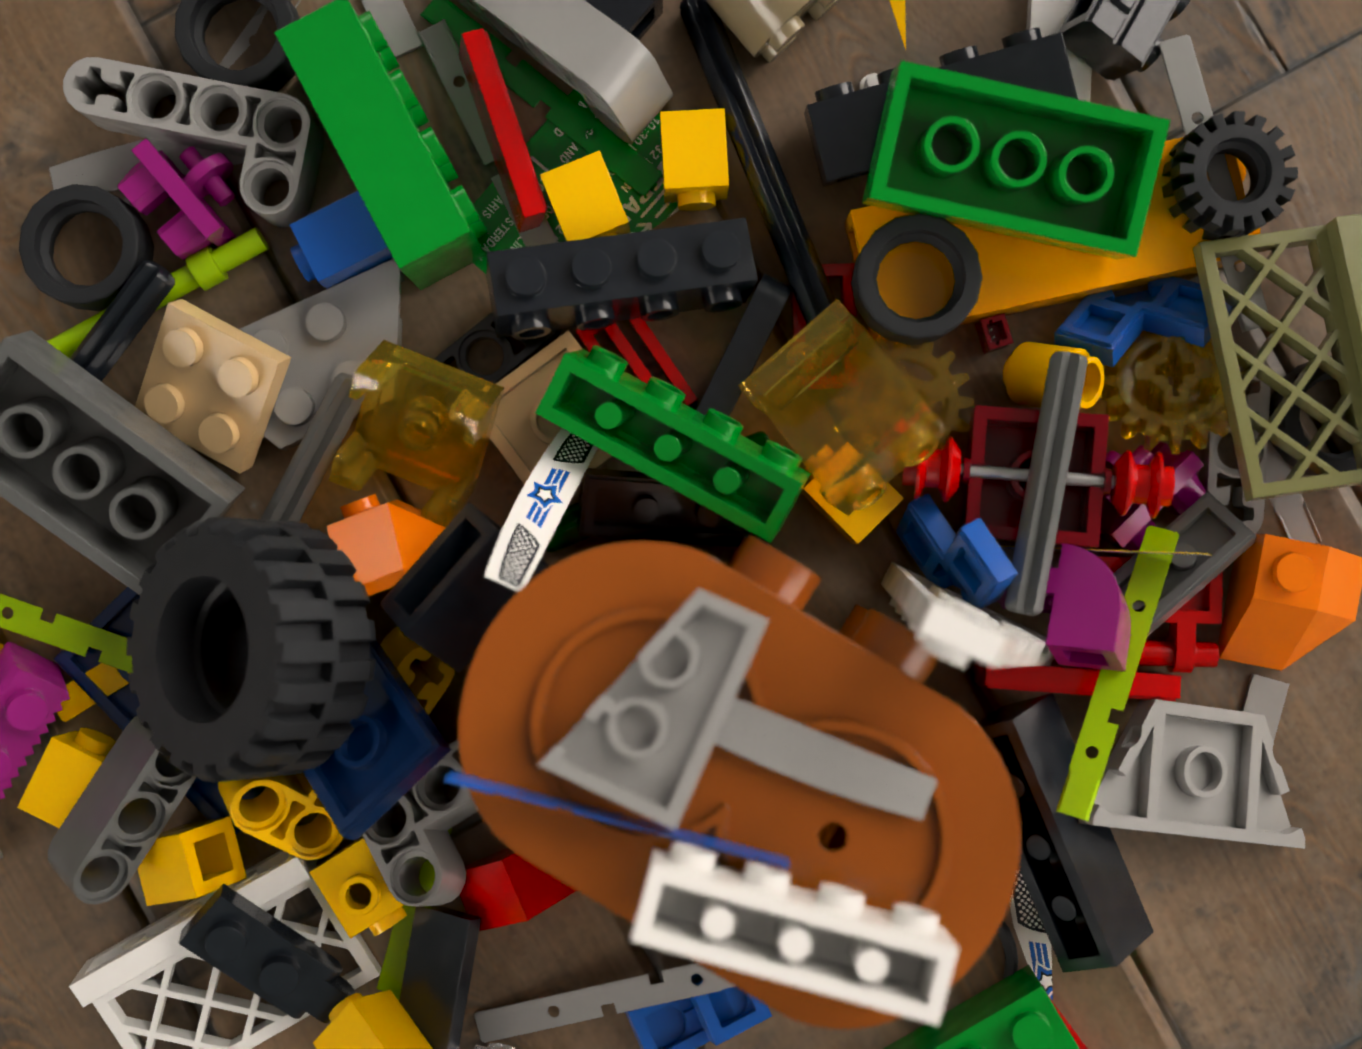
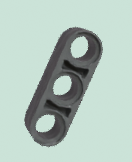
(106, 830)

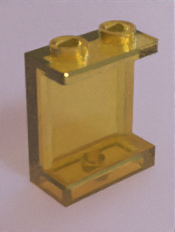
(845, 408)

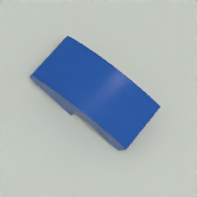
(697, 1019)

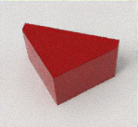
(509, 889)

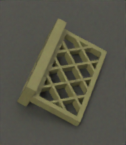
(1337, 273)

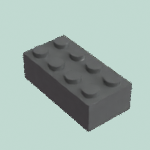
(97, 463)

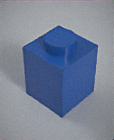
(338, 242)

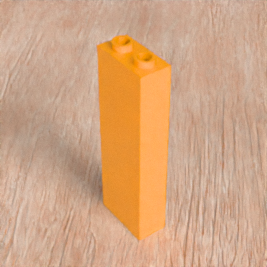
(1030, 274)

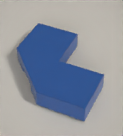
(1111, 324)
(963, 559)

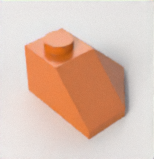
(382, 540)
(1287, 600)

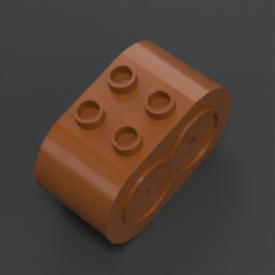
(582, 629)

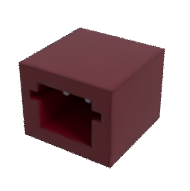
(994, 333)

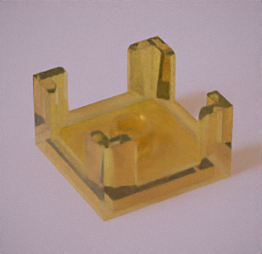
(420, 426)

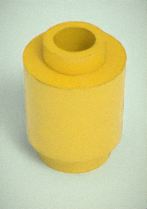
(1027, 372)

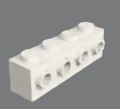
(796, 934)

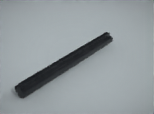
(758, 158)

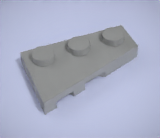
(663, 715)

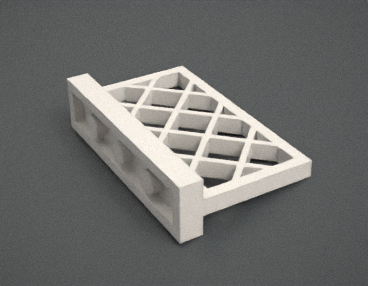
(157, 949)

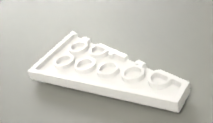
(959, 629)

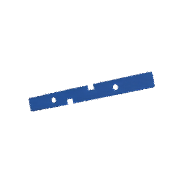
(617, 818)

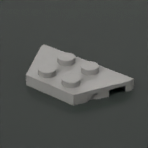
(328, 337)
(1196, 776)

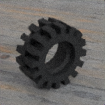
(1257, 153)

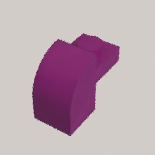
(1087, 612)

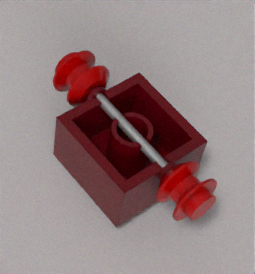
(999, 469)

